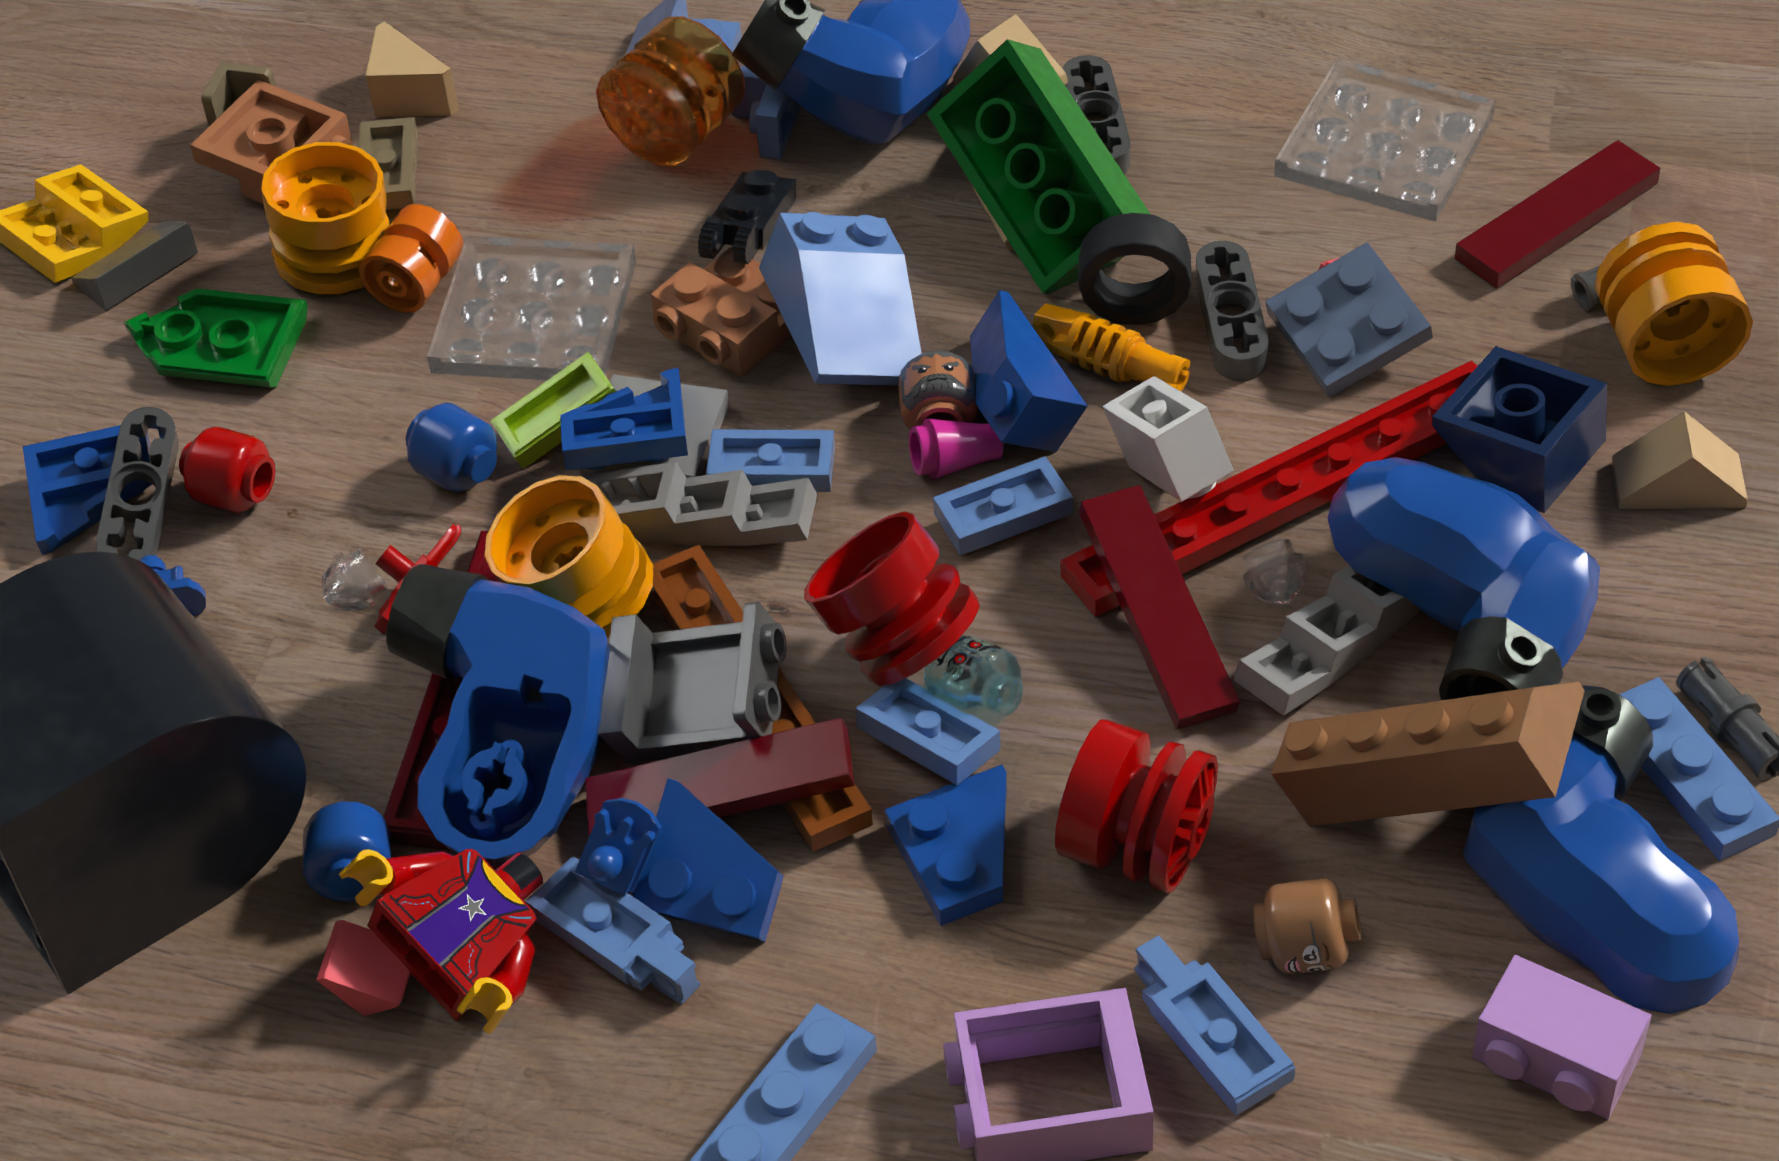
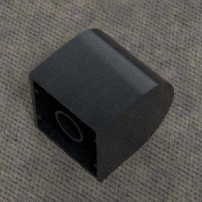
(128, 764)

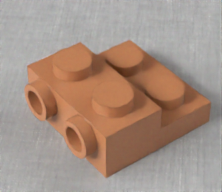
(260, 129)
(721, 313)

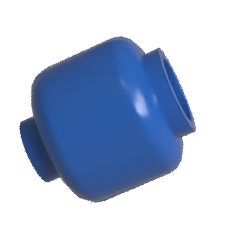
(451, 447)
(334, 839)

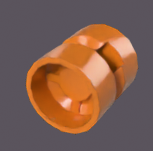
(411, 258)

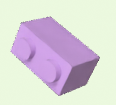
(1560, 1037)

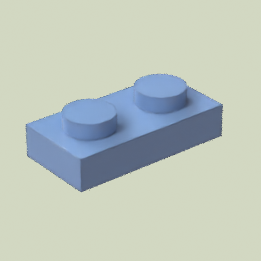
(774, 455)
(1003, 505)
(928, 730)

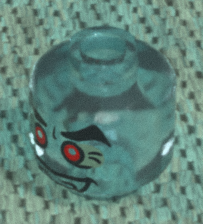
(976, 679)

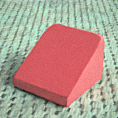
(362, 970)

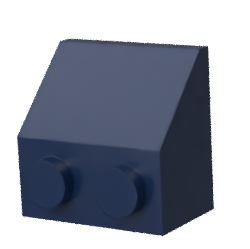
(1524, 424)

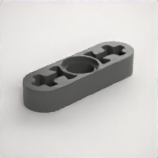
(1101, 100)
(1224, 328)
(128, 467)

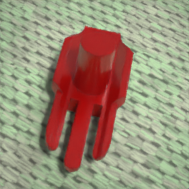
(398, 566)

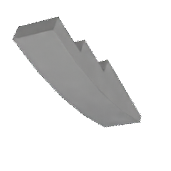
(707, 509)
(1324, 641)

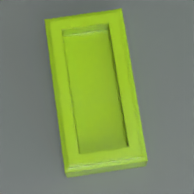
(534, 422)

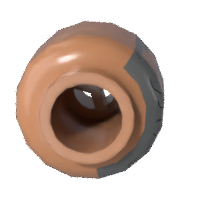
(937, 388)

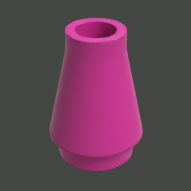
(951, 446)

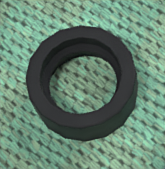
(1128, 236)

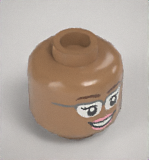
(1306, 926)

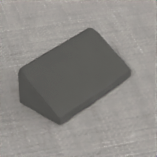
(137, 263)

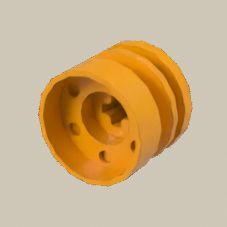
(324, 214)
(1673, 303)
(571, 547)

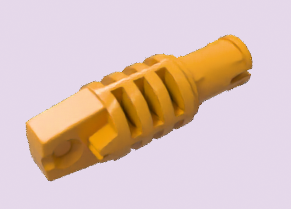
(1106, 347)

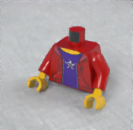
(454, 924)

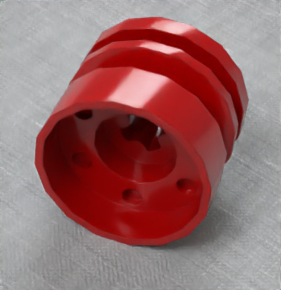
(892, 599)
(1121, 800)

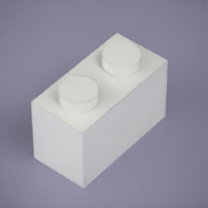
(1169, 439)

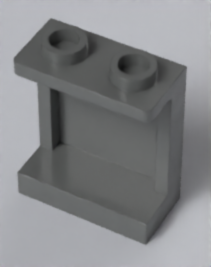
(690, 685)

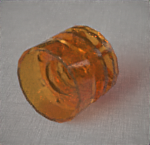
(670, 91)

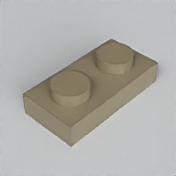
(395, 149)

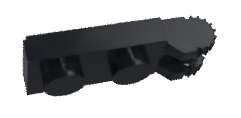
(747, 215)

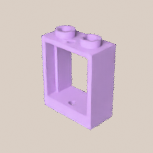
(1042, 1029)

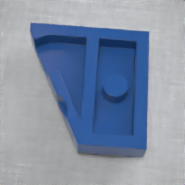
(626, 427)
(71, 482)
(955, 843)
(707, 871)

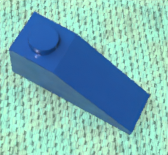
(1020, 381)

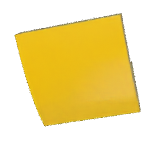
(70, 223)

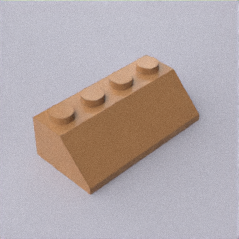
(1429, 755)

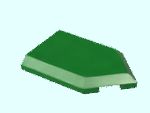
(222, 336)

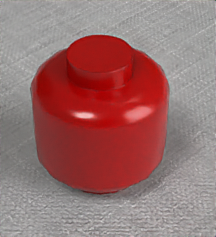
(227, 469)

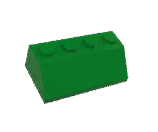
(1033, 160)

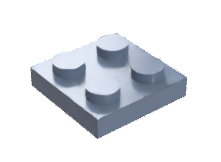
(1348, 319)

